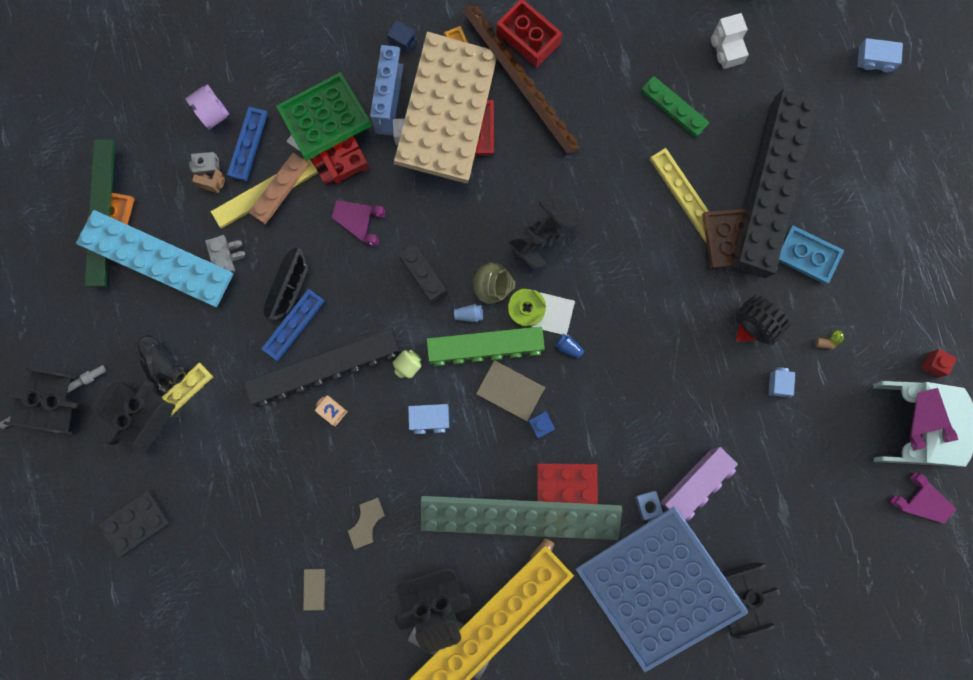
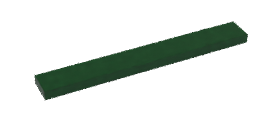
(100, 201)

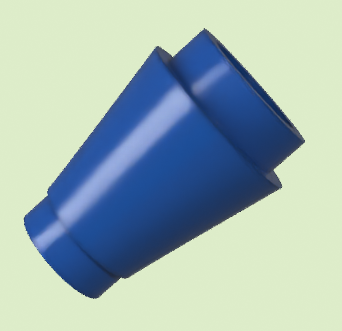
(569, 346)

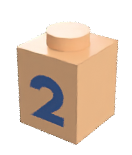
(330, 410)

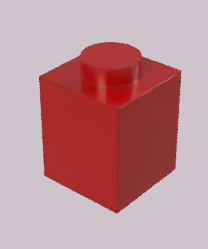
(939, 363)

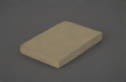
(510, 391)

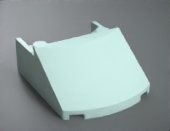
(937, 452)

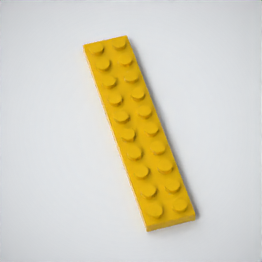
(498, 619)

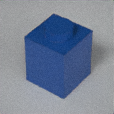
(541, 425)

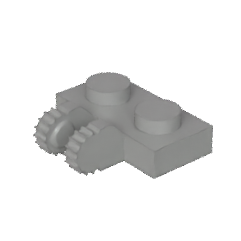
(220, 252)

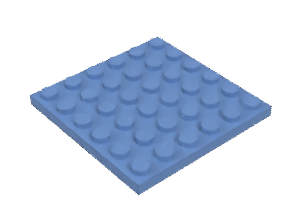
(661, 589)

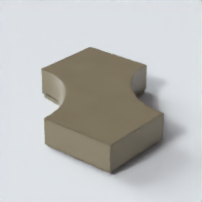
(362, 532)

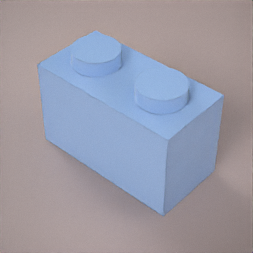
(880, 55)
(428, 418)

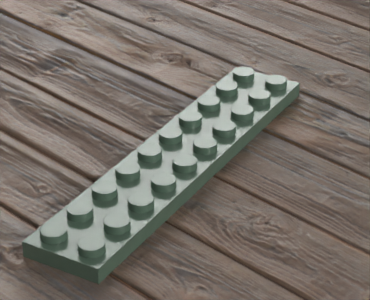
(520, 518)

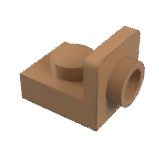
(209, 183)

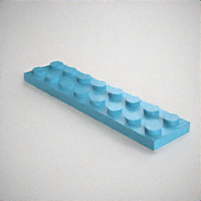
(154, 258)

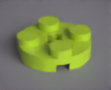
(527, 297)

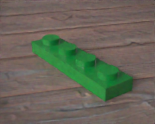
(675, 106)

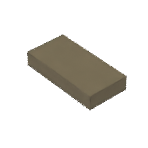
(314, 589)

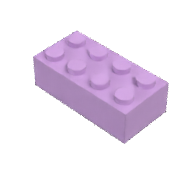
(700, 482)

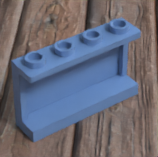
(387, 90)

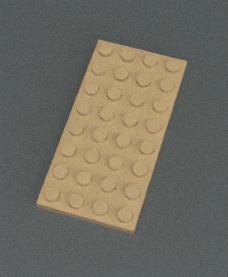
(446, 108)

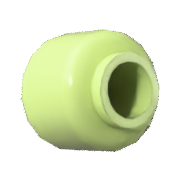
(407, 364)

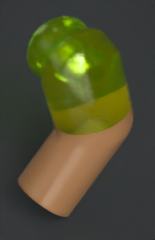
(831, 343)

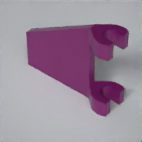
(356, 219)
(929, 417)
(926, 502)

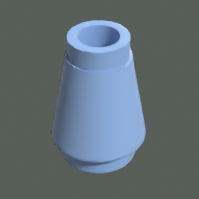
(469, 313)

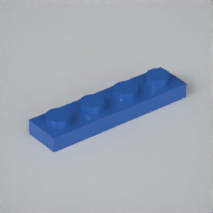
(247, 144)
(293, 325)

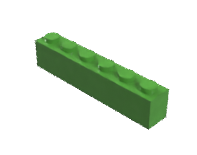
(485, 345)

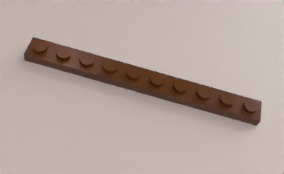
(524, 83)

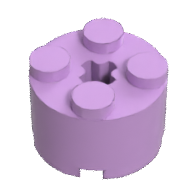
(207, 106)

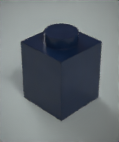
(401, 36)

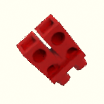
(341, 161)

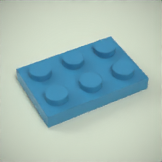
(810, 255)

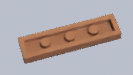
(279, 188)

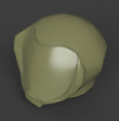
(492, 283)

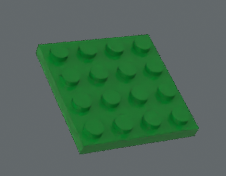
(323, 116)

